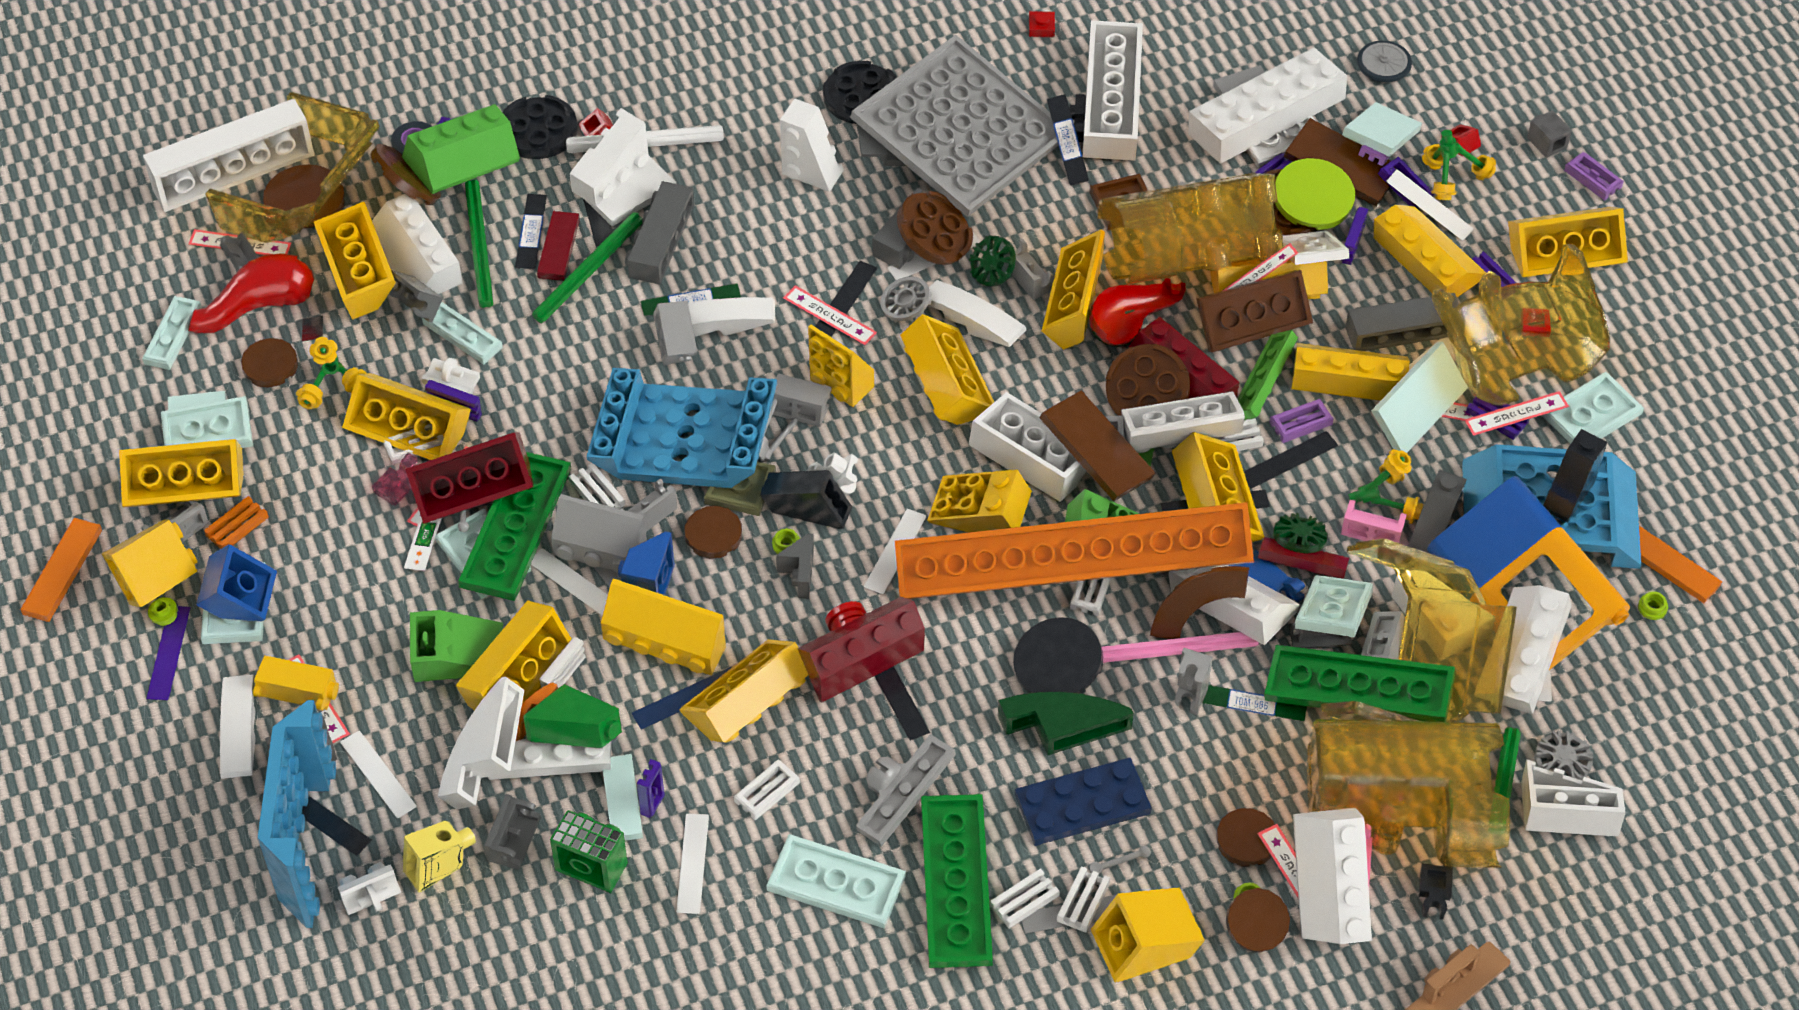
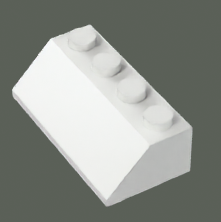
(415, 245)
(1174, 421)
(1019, 440)
(1256, 615)
(1535, 637)
(1332, 876)

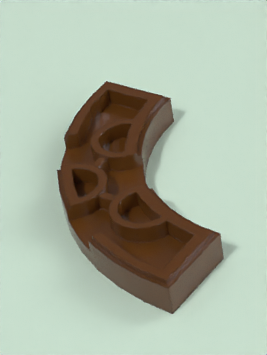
(1193, 594)

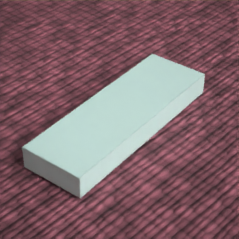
(171, 333)
(464, 334)
(622, 797)

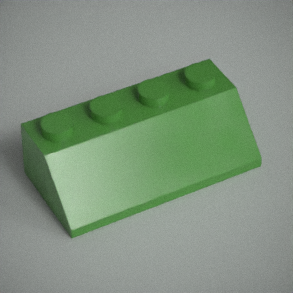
(461, 149)

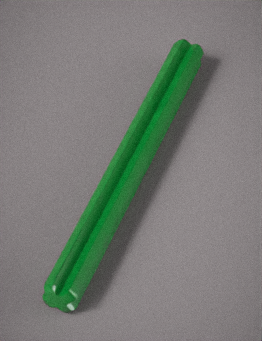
(479, 245)
(587, 267)

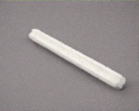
(655, 138)

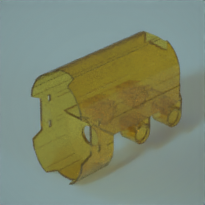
(1191, 227)
(1413, 778)

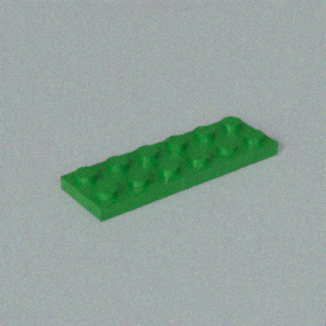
(514, 532)
(1393, 685)
(956, 881)

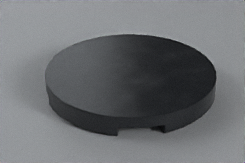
(853, 85)
(541, 125)
(1058, 657)

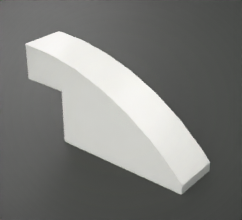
(484, 745)

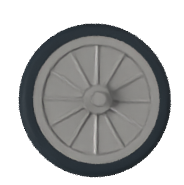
(1384, 61)

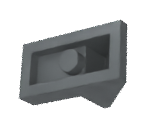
(798, 561)

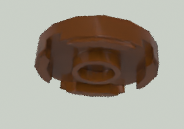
(269, 362)
(713, 532)
(1239, 837)
(1257, 920)

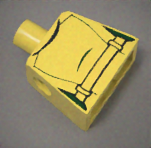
(434, 853)

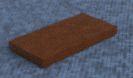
(1326, 144)
(1254, 310)
(1097, 445)

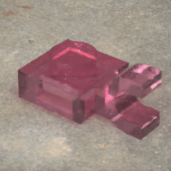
(395, 484)

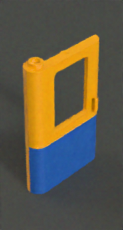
(1507, 536)

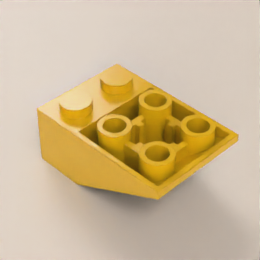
(838, 368)
(981, 501)

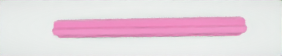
(1175, 646)

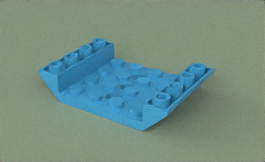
(643, 426)
(1604, 520)
(296, 764)

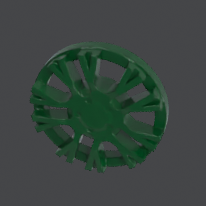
(992, 261)
(1300, 532)

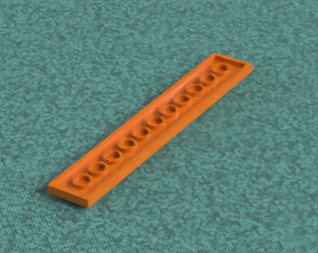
(1074, 551)

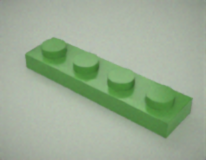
(1266, 372)

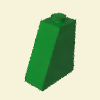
(572, 720)

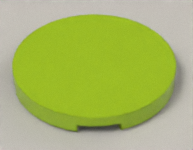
(1314, 193)

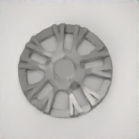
(906, 299)
(1564, 756)

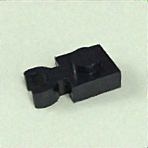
(1078, 115)
(1436, 887)

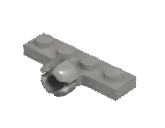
(901, 787)

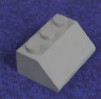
(595, 532)

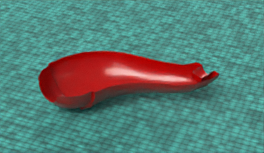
(259, 283)
(1109, 308)

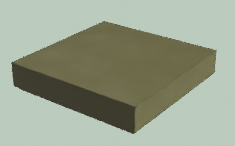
(745, 495)

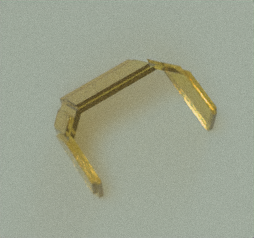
(271, 224)
(1442, 626)

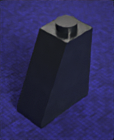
(1575, 475)
(807, 497)

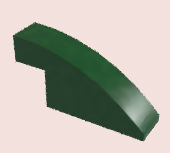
(1064, 718)

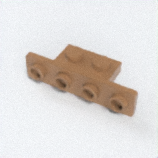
(1461, 977)

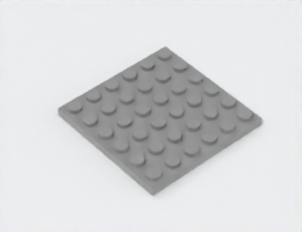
(959, 125)

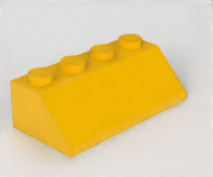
(1595, 232)
(1425, 250)
(356, 259)
(1314, 275)
(1074, 290)
(946, 370)
(1346, 371)
(387, 408)
(181, 473)
(1214, 476)
(663, 627)
(518, 652)
(746, 690)

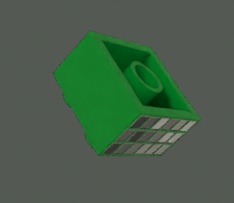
(589, 850)

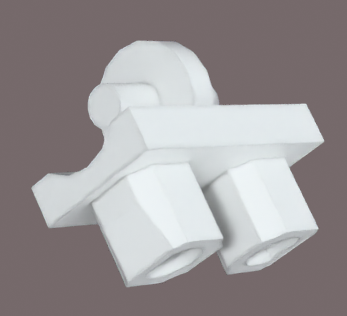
(452, 375)
(840, 469)
(369, 889)

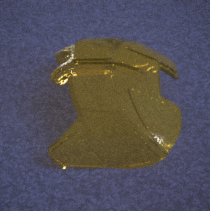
(1565, 303)

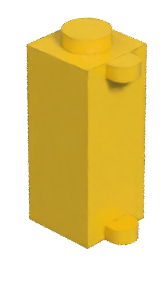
(295, 682)

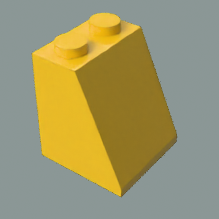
(151, 562)
(1146, 932)

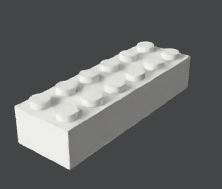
(1113, 90)
(1267, 105)
(229, 154)

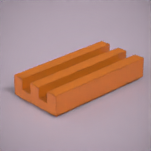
(233, 522)

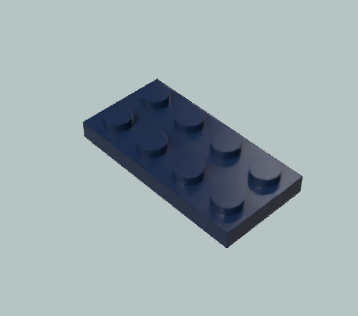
(1082, 801)

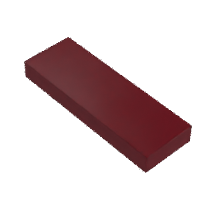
(558, 245)
(1316, 562)

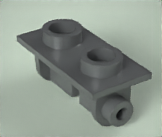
(238, 250)
(1313, 639)

